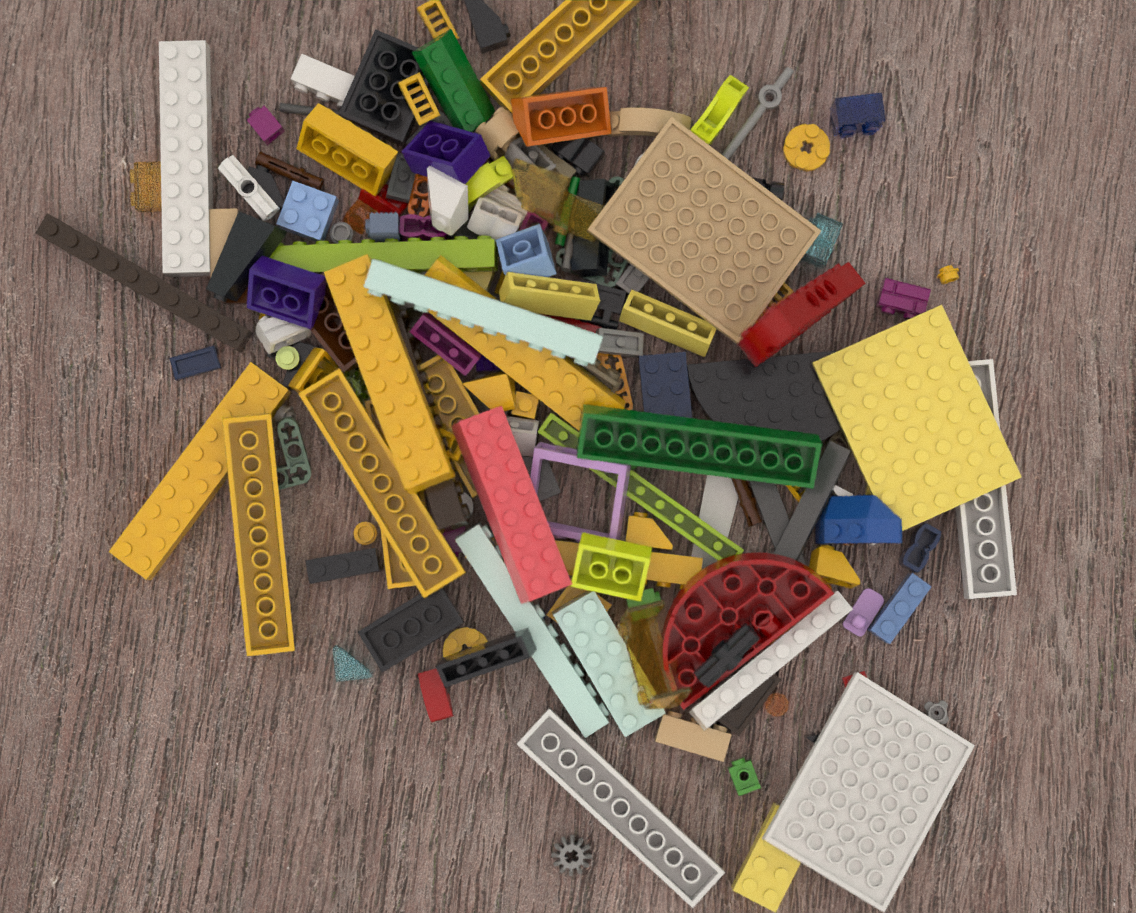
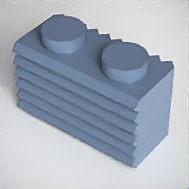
(383, 226)

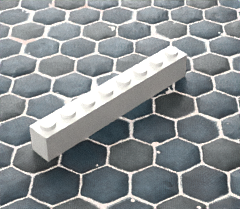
(770, 660)

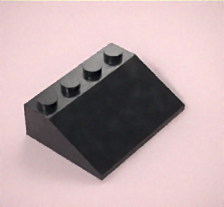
(375, 96)

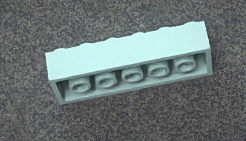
(604, 659)

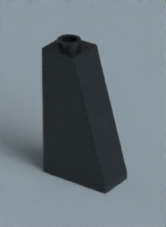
(244, 246)

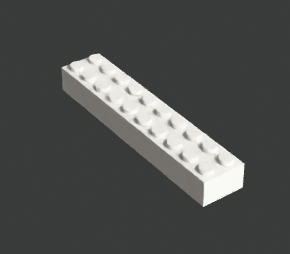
(185, 157)
(985, 522)
(621, 807)

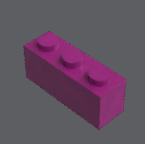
(445, 343)

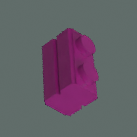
(902, 298)

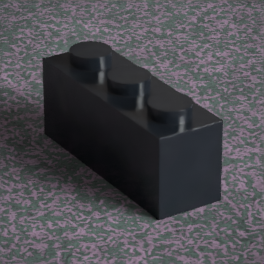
(343, 565)

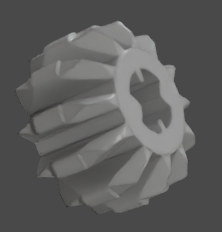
(573, 863)

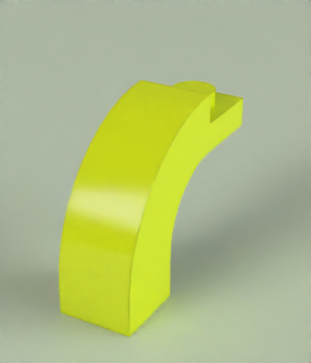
(720, 110)
(488, 179)

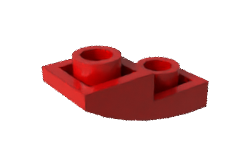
(435, 696)

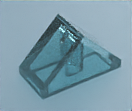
(348, 667)

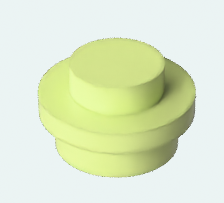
(287, 357)

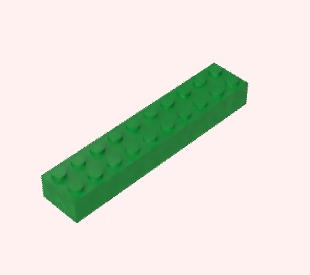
(698, 446)

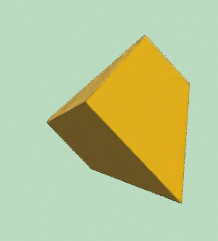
(494, 390)

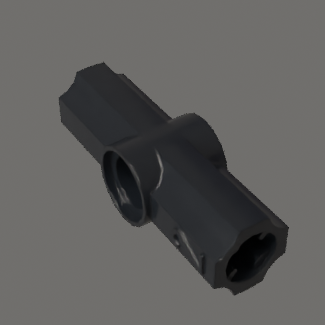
(726, 655)

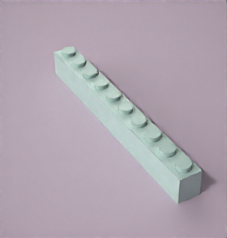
(482, 311)
(550, 655)

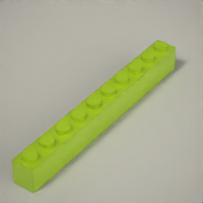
(413, 255)
(651, 498)

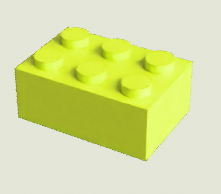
(611, 566)

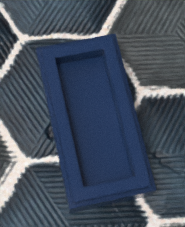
(195, 363)

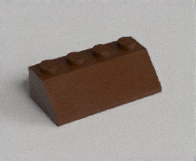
(332, 334)

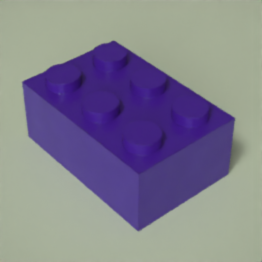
(447, 150)

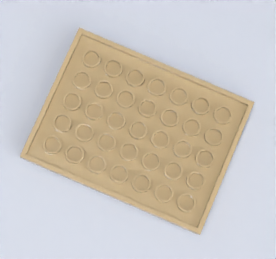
(704, 230)

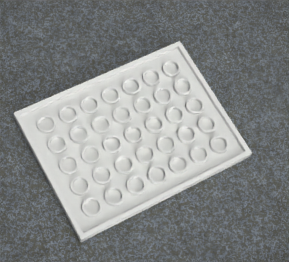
(868, 792)

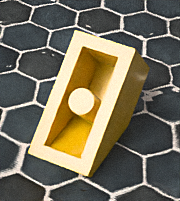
(646, 532)
(833, 567)

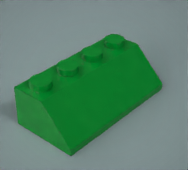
(454, 82)

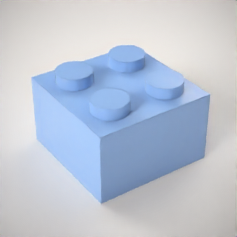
(307, 212)
(526, 253)

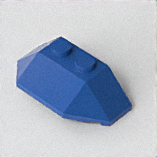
(857, 521)

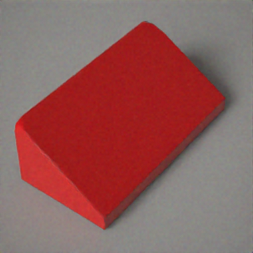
(381, 203)

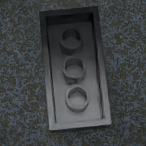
(410, 628)

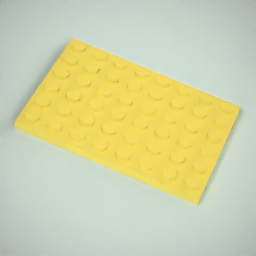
(916, 418)

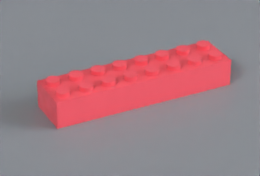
(511, 504)

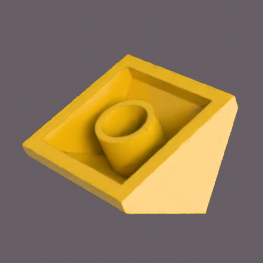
(315, 367)

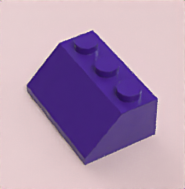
(285, 291)

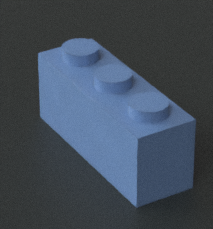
(899, 608)

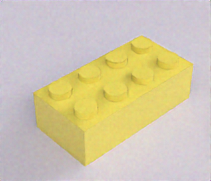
(765, 870)

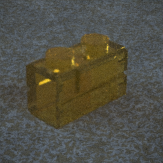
(147, 186)

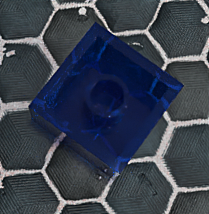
(857, 114)

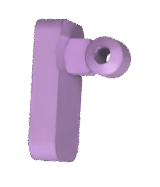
(863, 612)

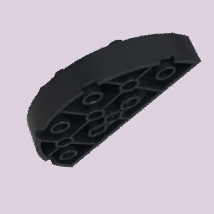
(773, 395)

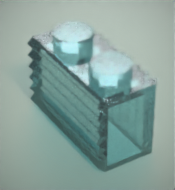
(822, 246)

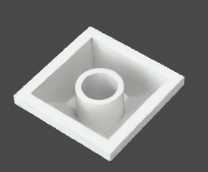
(446, 201)

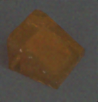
(357, 216)

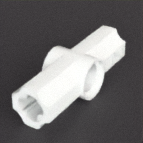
(258, 198)

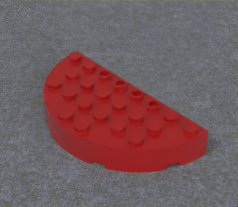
(798, 312)
(747, 588)

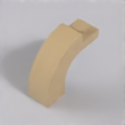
(643, 121)

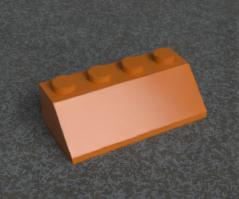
(562, 115)

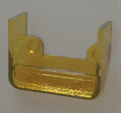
(546, 195)
(644, 648)

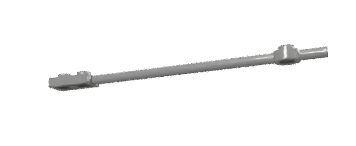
(635, 279)

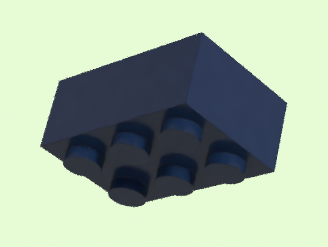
(665, 384)

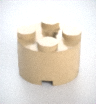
(498, 133)

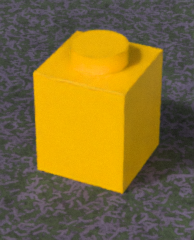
(526, 406)

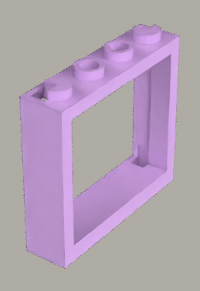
(569, 456)

